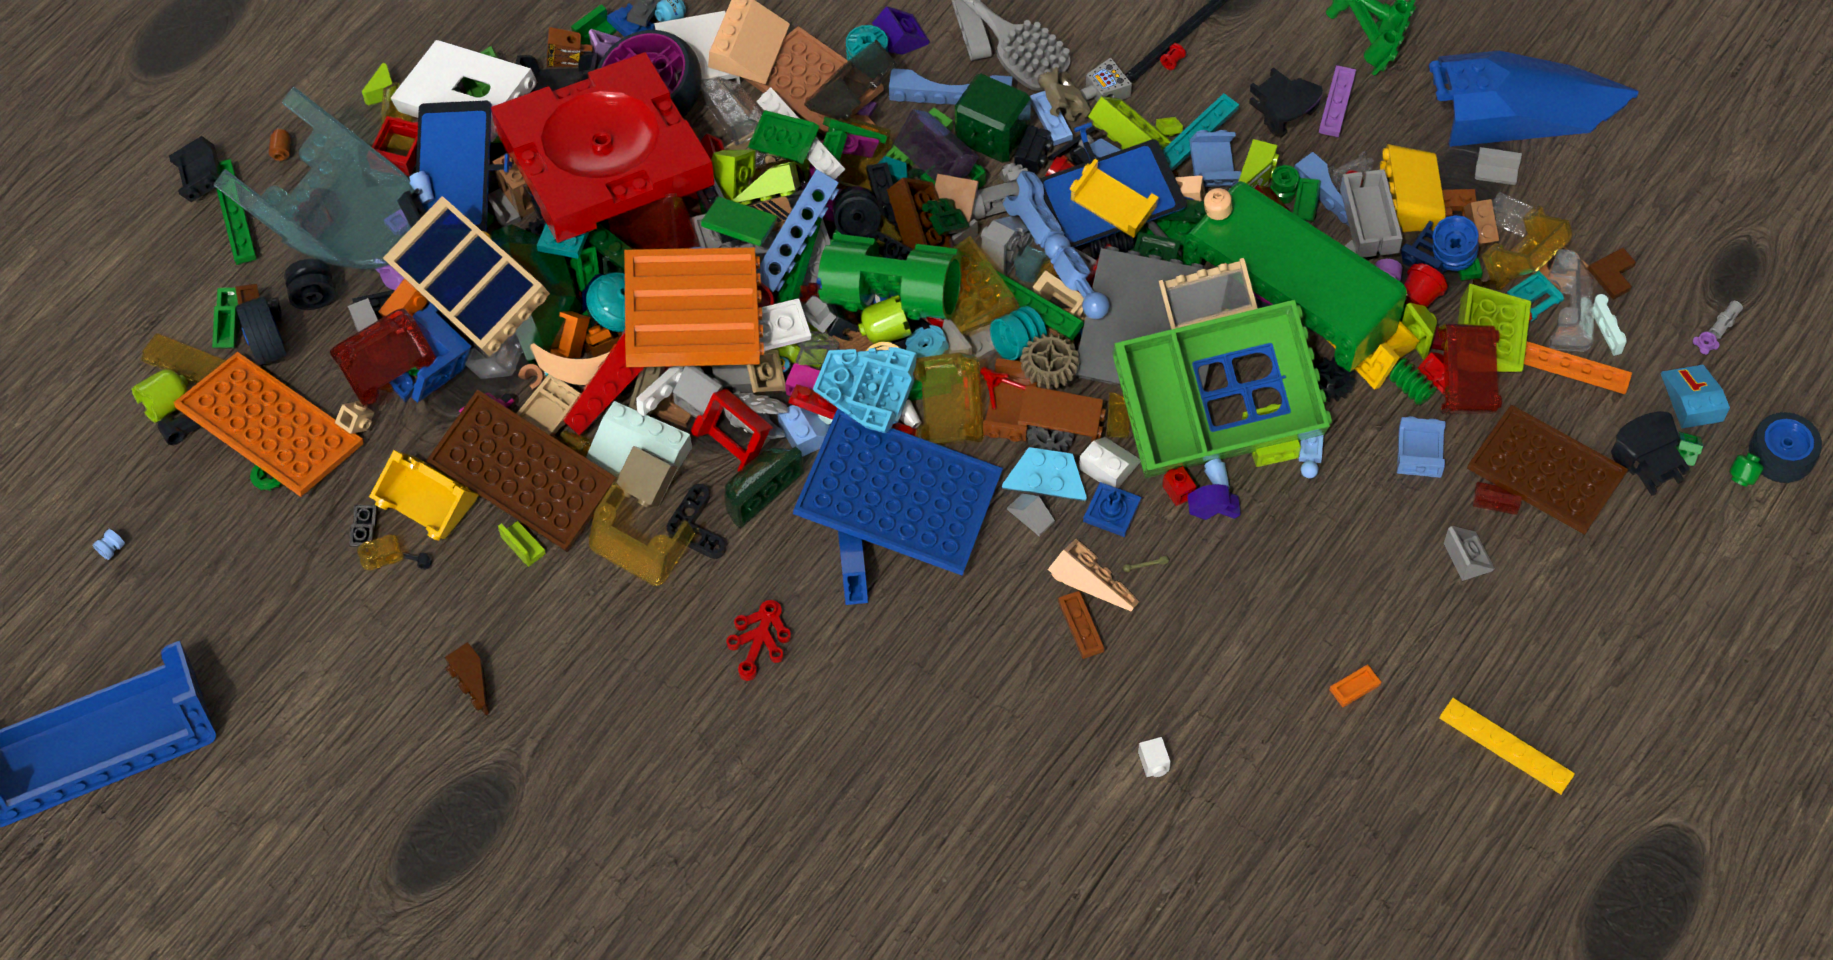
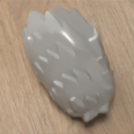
(763, 406)

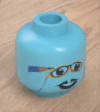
(670, 10)

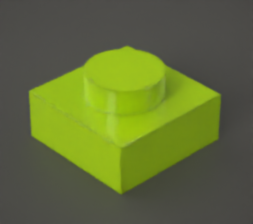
(1169, 126)

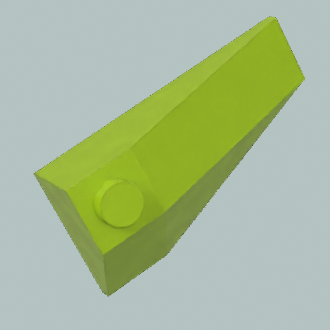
(733, 170)

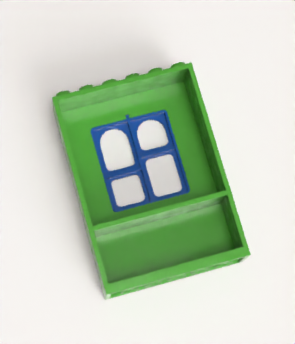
(1171, 407)

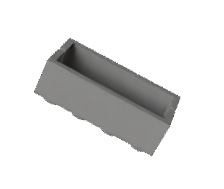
(1371, 213)

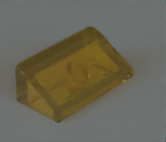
(1117, 417)

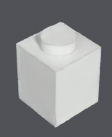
(1154, 757)

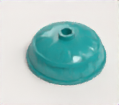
(607, 302)

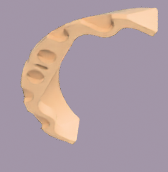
(568, 370)

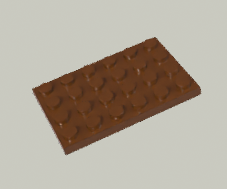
(1547, 469)

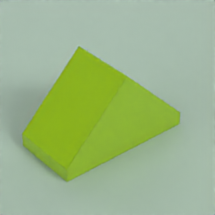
(373, 90)

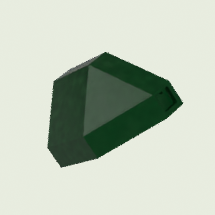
(555, 274)

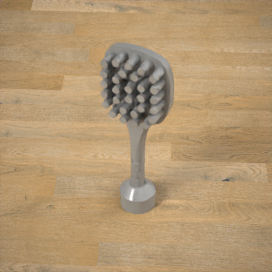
(1024, 48)

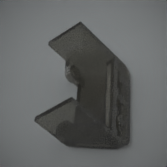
(848, 83)

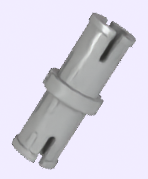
(1726, 319)

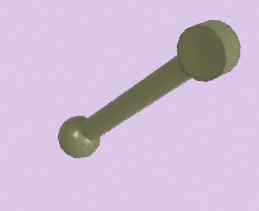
(1163, 560)

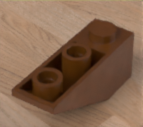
(469, 670)

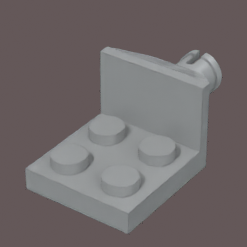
(974, 343)

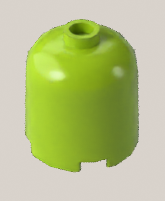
(884, 321)
(159, 393)

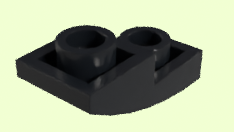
(363, 524)

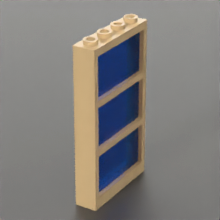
(466, 276)

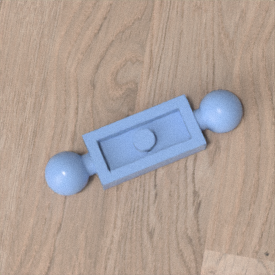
(1310, 454)

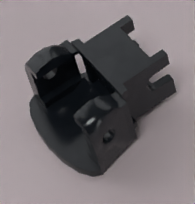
(1284, 100)
(1653, 443)

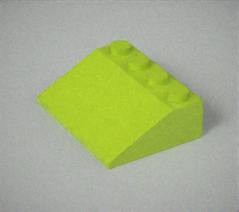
(1507, 315)

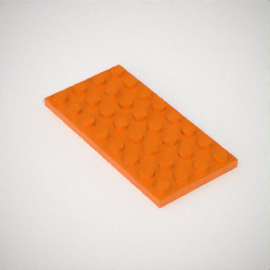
(268, 423)

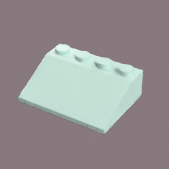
(627, 428)

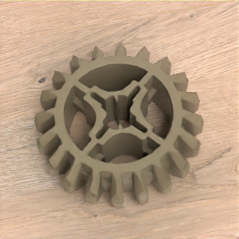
(1036, 357)

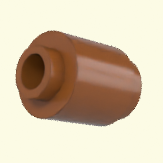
(279, 145)

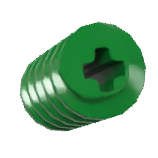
(1411, 383)

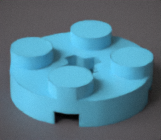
(932, 336)

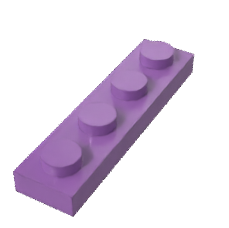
(1337, 101)

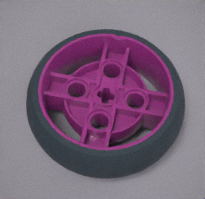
(669, 57)

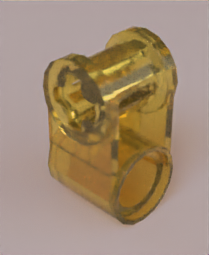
(381, 552)

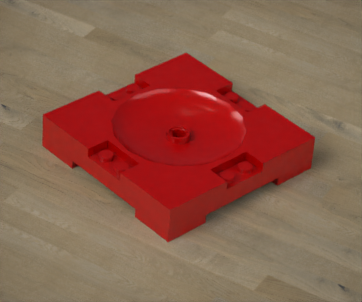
(602, 146)

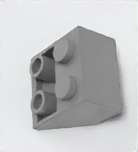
(694, 390)

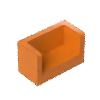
(572, 336)

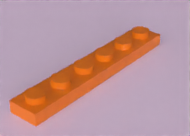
(1577, 368)

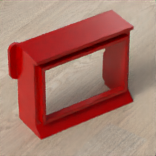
(706, 424)

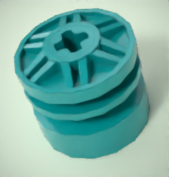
(863, 36)
(1014, 330)

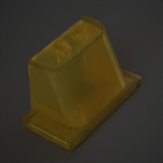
(1541, 244)

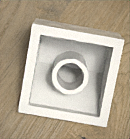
(1107, 462)

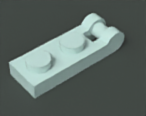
(1608, 325)

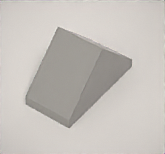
(1032, 513)

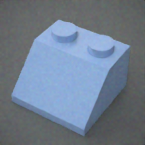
(803, 429)

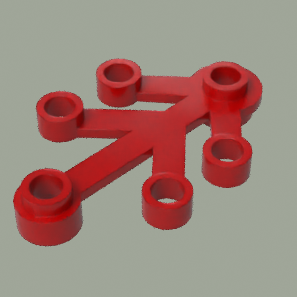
(759, 636)

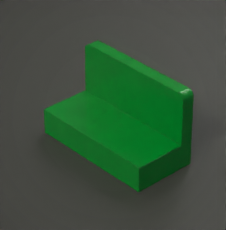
(594, 20)

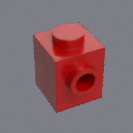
(1178, 485)

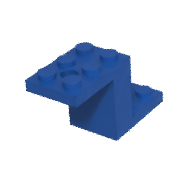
(448, 347)

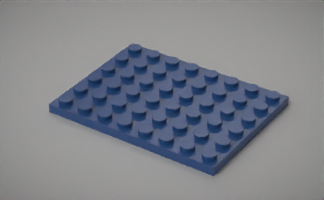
(899, 492)

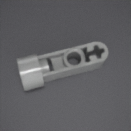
(991, 199)

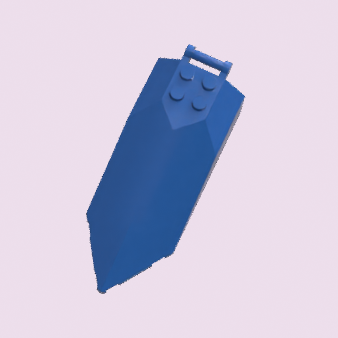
(1522, 97)

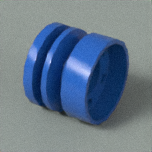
(1455, 232)

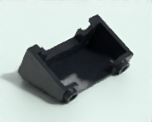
(559, 77)

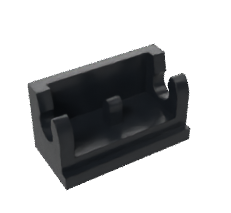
(411, 206)
(843, 320)

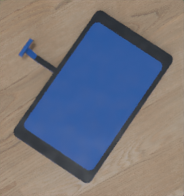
(456, 155)
(1137, 167)

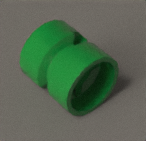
(1285, 183)

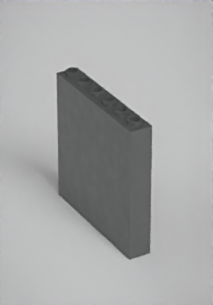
(1134, 309)

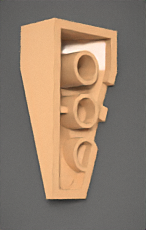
(1079, 569)

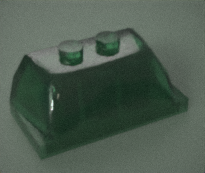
(761, 482)

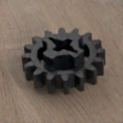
(1334, 379)

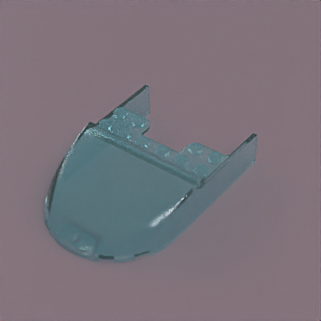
(342, 206)

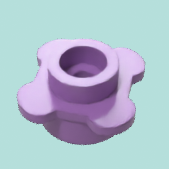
(1708, 338)

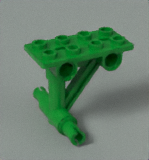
(1384, 34)

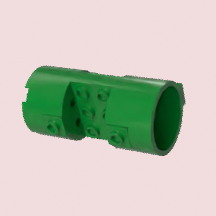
(924, 281)

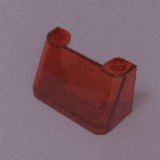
(656, 225)
(382, 354)
(1470, 369)

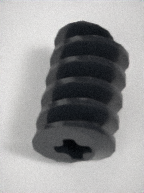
(1122, 242)

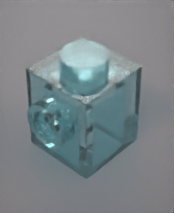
(1029, 264)

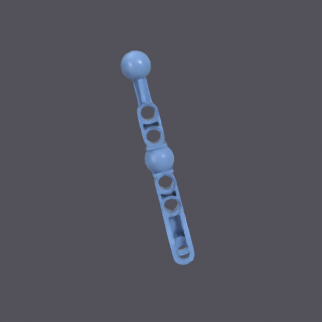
(1048, 233)

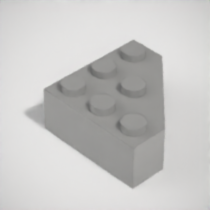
(1004, 242)

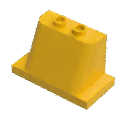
(1383, 359)

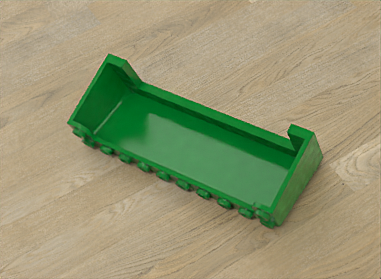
(1292, 260)

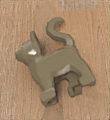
(1063, 95)

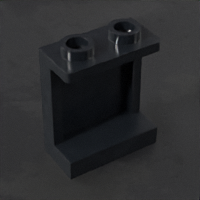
(197, 168)

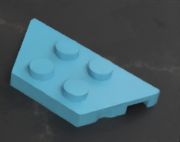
(1046, 474)

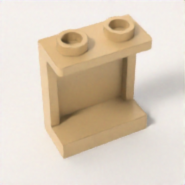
(1050, 286)

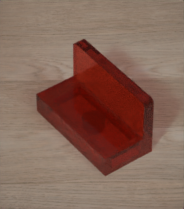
(1495, 498)

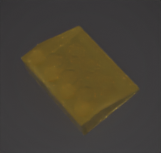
(982, 291)

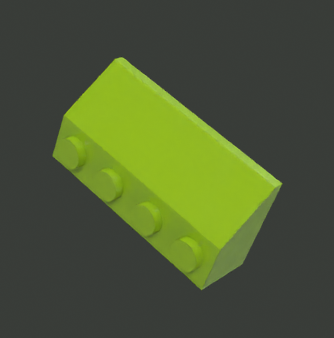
(1124, 123)

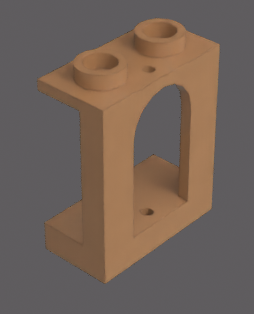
(513, 187)

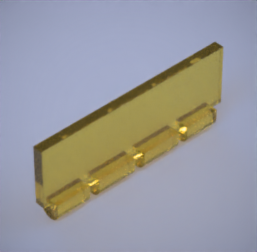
(179, 358)

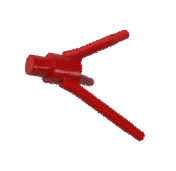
(994, 379)

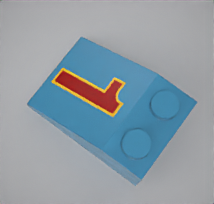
(1695, 396)

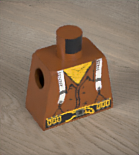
(565, 48)

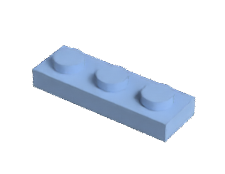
(1056, 125)

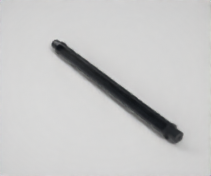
(1180, 33)

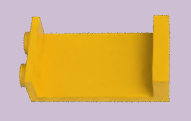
(1112, 200)

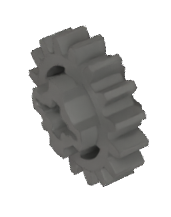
(1040, 439)

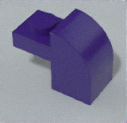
(1212, 500)

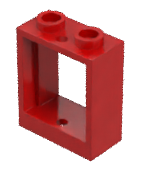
(400, 127)

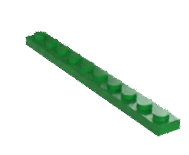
(790, 290)

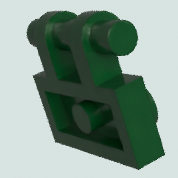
(945, 222)

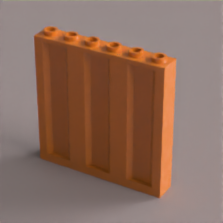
(692, 307)

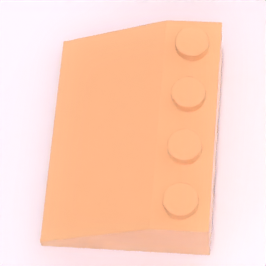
(748, 41)

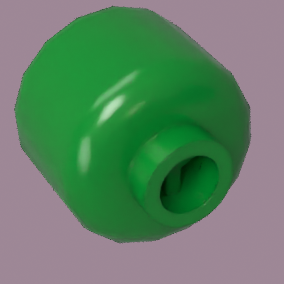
(1746, 469)

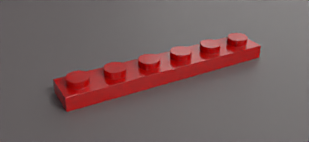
(811, 401)

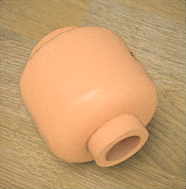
(1218, 204)

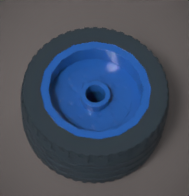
(261, 330)
(1786, 446)

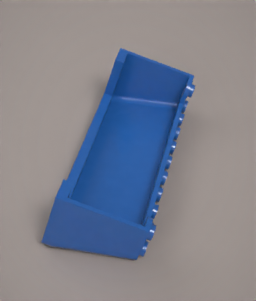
(102, 737)

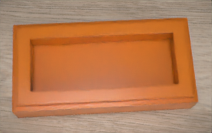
(1355, 685)

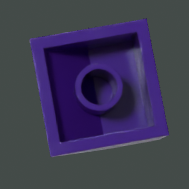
(901, 30)

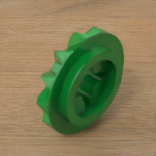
(260, 481)

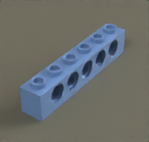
(818, 182)

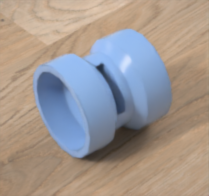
(108, 544)

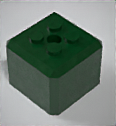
(992, 117)

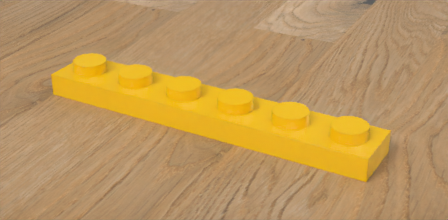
(1507, 746)

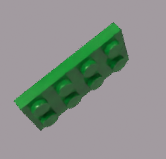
(783, 136)

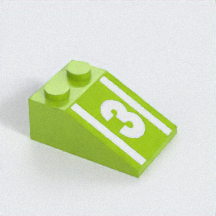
(1259, 164)

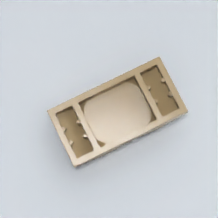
(549, 405)

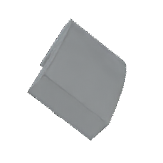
(1011, 172)

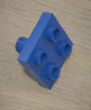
(1112, 509)

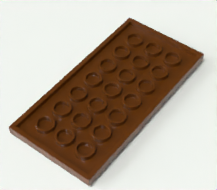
(522, 470)

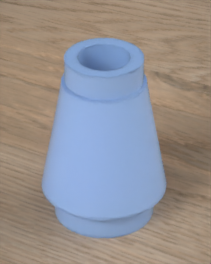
(422, 181)
(1217, 472)

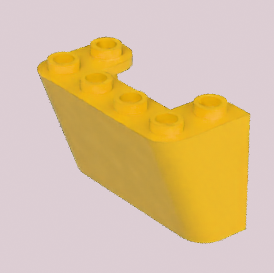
(1414, 187)

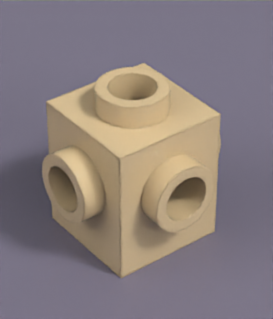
(354, 417)

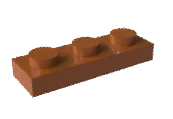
(1081, 625)

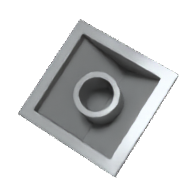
(1467, 553)

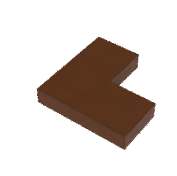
(1608, 272)

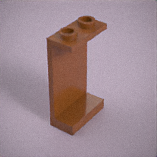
(1062, 412)
(1004, 419)

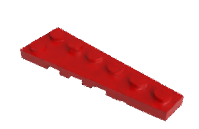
(602, 388)

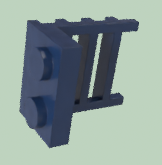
(1412, 255)

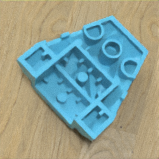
(868, 384)

